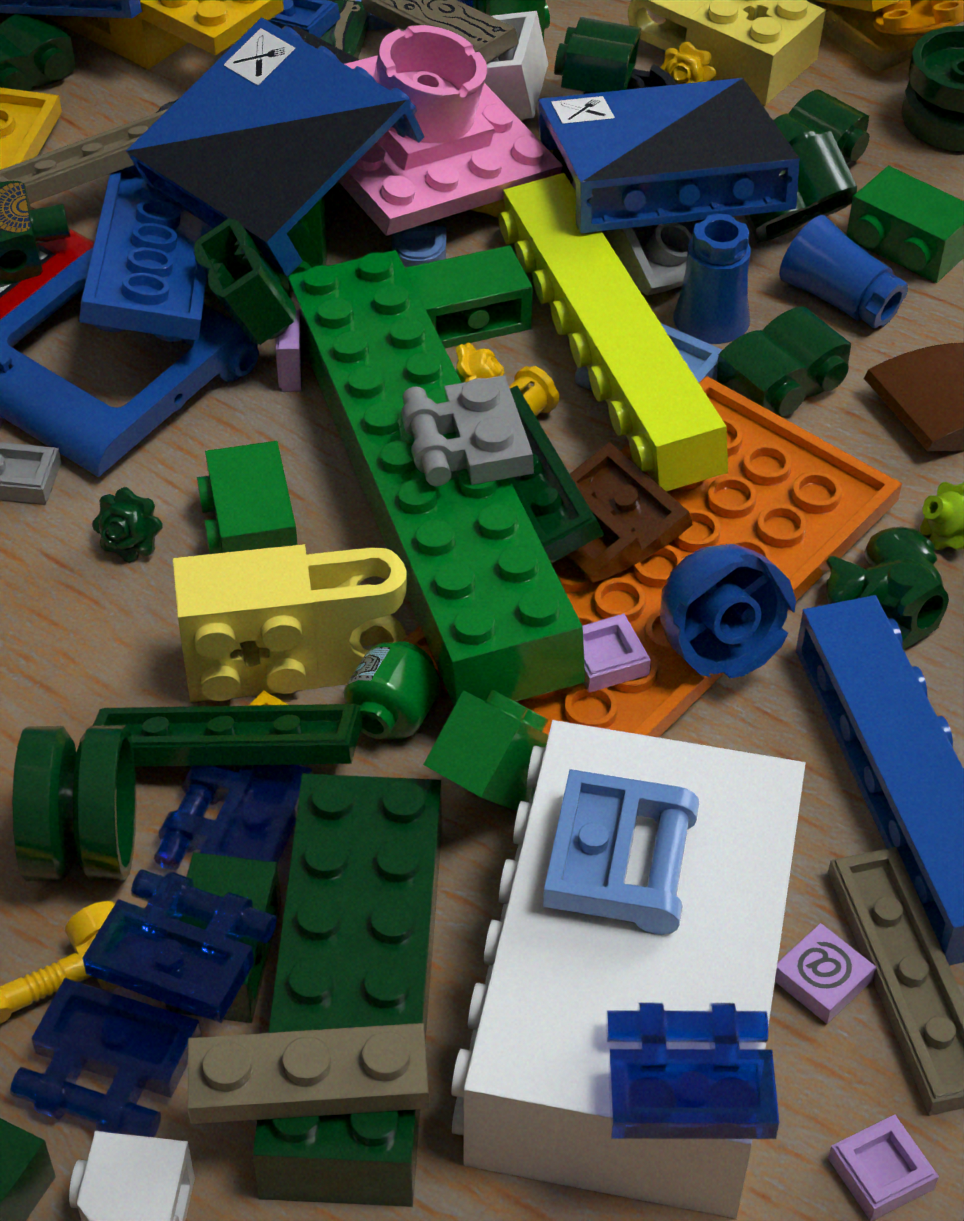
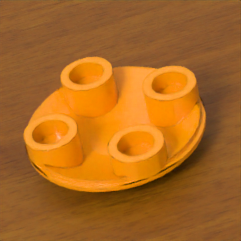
(918, 16)

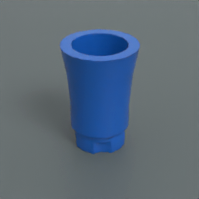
(842, 273)
(715, 282)

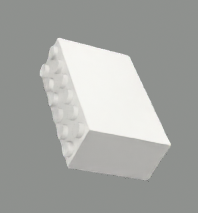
(539, 1050)

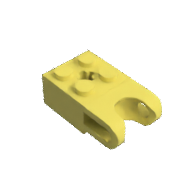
(747, 39)
(283, 617)

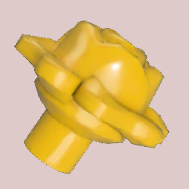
(688, 64)
(476, 363)

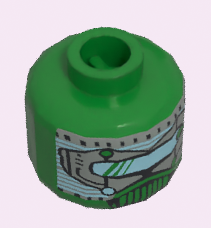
(394, 689)

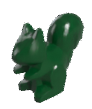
(901, 578)

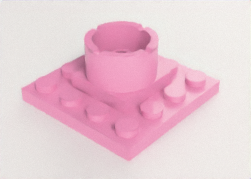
(469, 141)

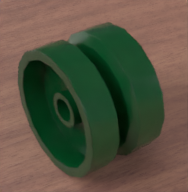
(936, 89)
(74, 803)

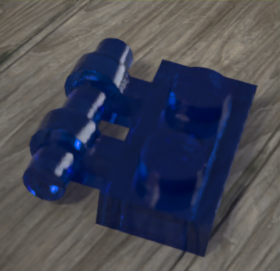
(252, 822)
(174, 960)
(112, 1038)
(691, 1091)

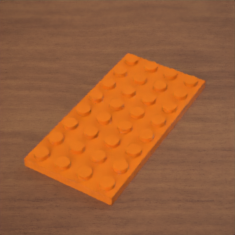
(780, 498)

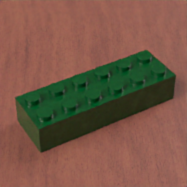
(353, 958)

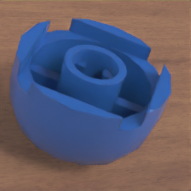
(726, 609)

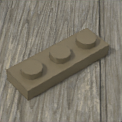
(307, 1073)

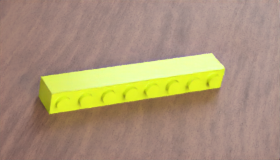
(616, 335)

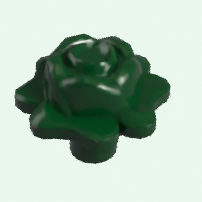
(127, 524)

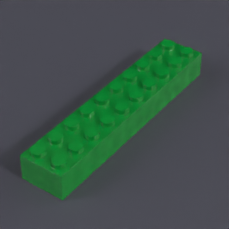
(467, 549)

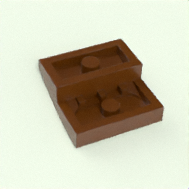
(925, 393)
(631, 511)

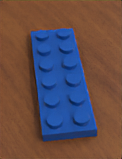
(144, 264)

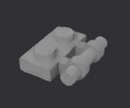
(486, 427)

